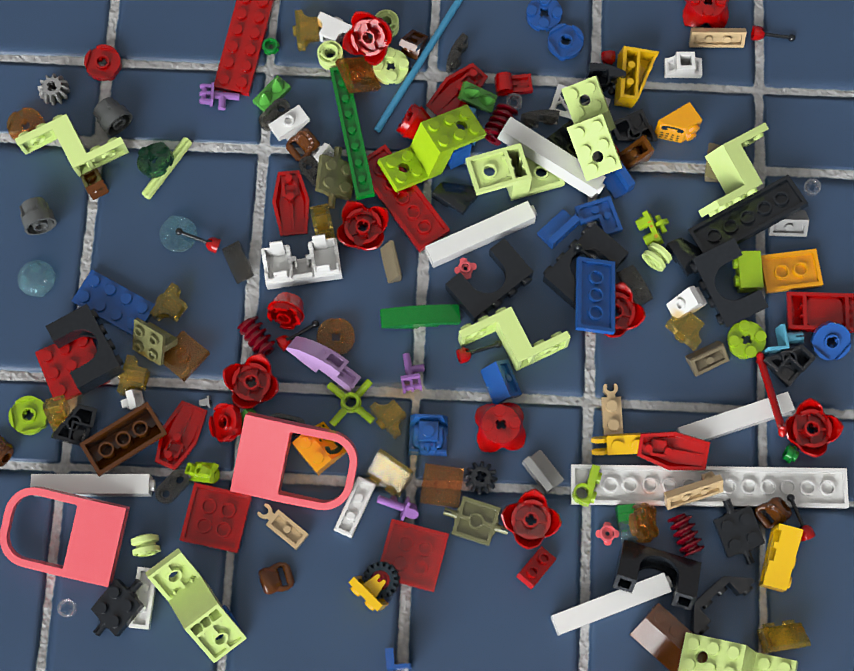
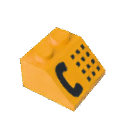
(679, 124)
(317, 451)

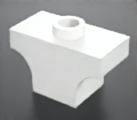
(332, 28)
(683, 66)
(289, 123)
(687, 301)

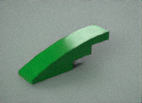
(420, 316)

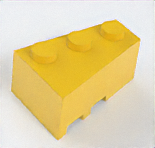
(637, 64)
(780, 557)

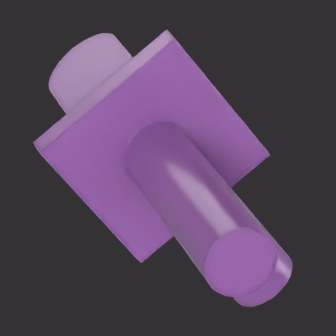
(222, 96)
(410, 380)
(406, 510)

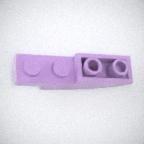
(325, 359)

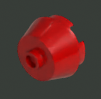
(412, 120)
(286, 310)

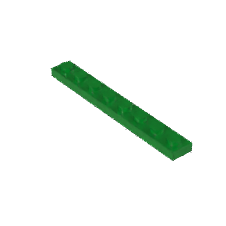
(352, 137)

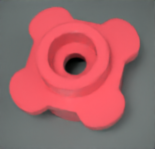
(470, 267)
(612, 533)

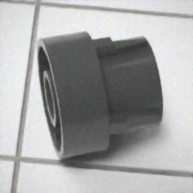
(112, 116)
(37, 216)

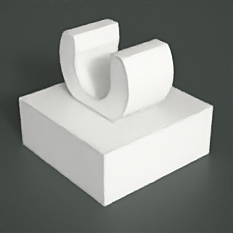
(324, 149)
(133, 400)

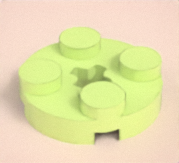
(392, 76)

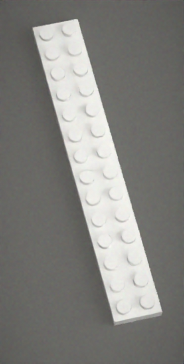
(741, 484)

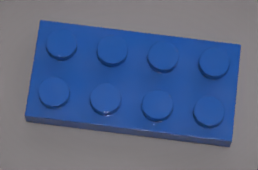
(595, 295)
(113, 302)

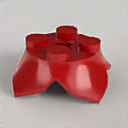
(697, 13)
(357, 40)
(357, 214)
(630, 312)
(238, 375)
(826, 428)
(492, 439)
(531, 504)

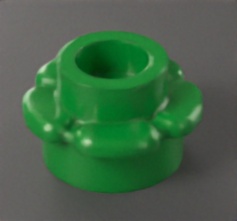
(270, 42)
(790, 454)

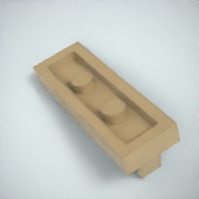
(717, 37)
(707, 486)

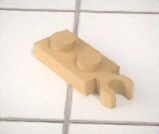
(611, 412)
(284, 527)

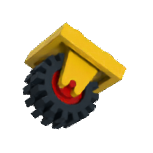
(378, 583)

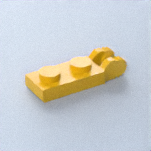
(617, 444)

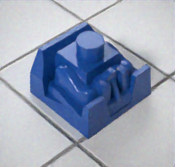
(428, 435)

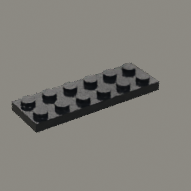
(750, 215)

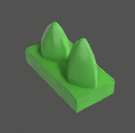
(274, 90)
(477, 97)

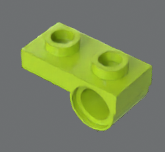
(593, 478)

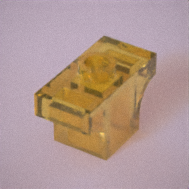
(305, 29)
(322, 220)
(169, 304)
(686, 329)
(133, 376)
(56, 410)
(388, 417)

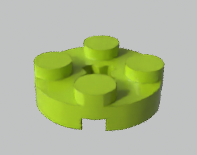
(735, 339)
(20, 408)

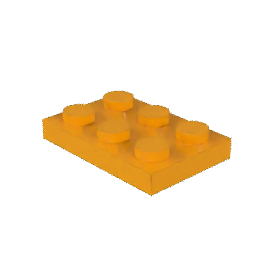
(791, 271)

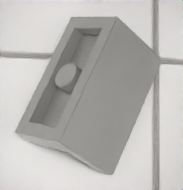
(794, 226)
(542, 471)

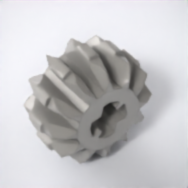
(48, 94)

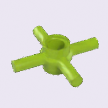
(350, 395)

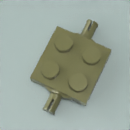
(334, 177)
(476, 521)

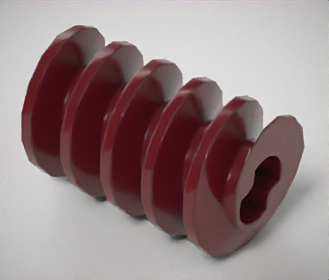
(497, 122)
(256, 336)
(686, 534)

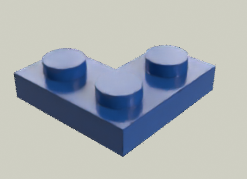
(601, 211)

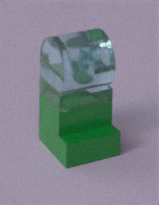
(622, 516)

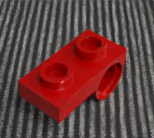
(507, 83)
(536, 567)

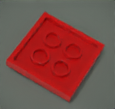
(58, 362)
(215, 518)
(415, 553)

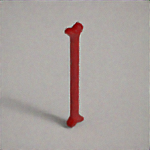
(771, 394)

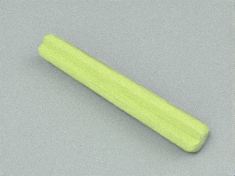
(178, 153)

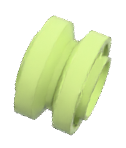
(391, 18)
(326, 48)
(657, 256)
(145, 545)

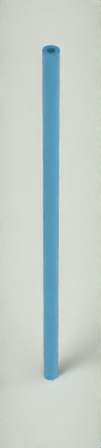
(420, 61)

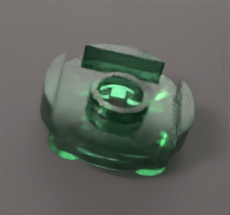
(151, 152)

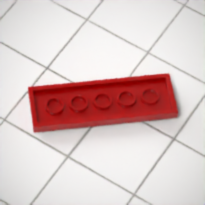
(243, 46)
(407, 206)

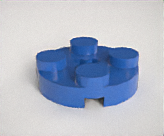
(542, 22)
(567, 32)
(830, 351)

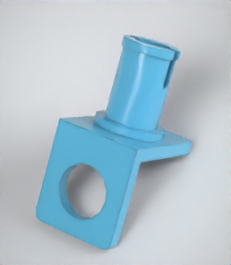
(784, 340)

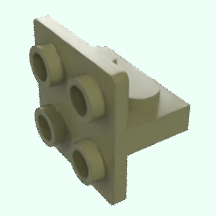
(152, 341)

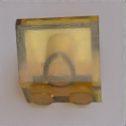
(390, 473)
(782, 637)

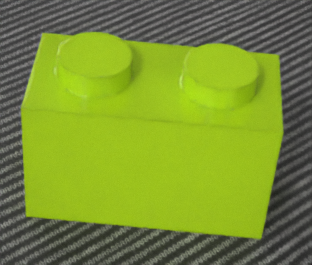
(748, 272)

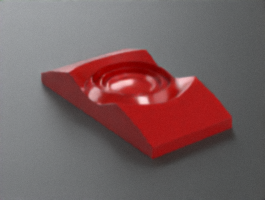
(812, 309)

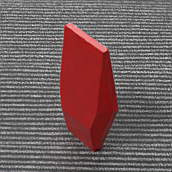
(446, 95)
(291, 203)
(182, 435)
(674, 450)

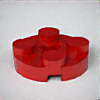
(105, 72)
(223, 413)

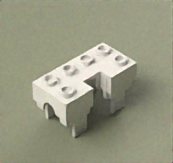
(285, 270)

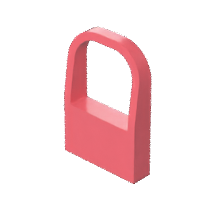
(264, 457)
(93, 538)

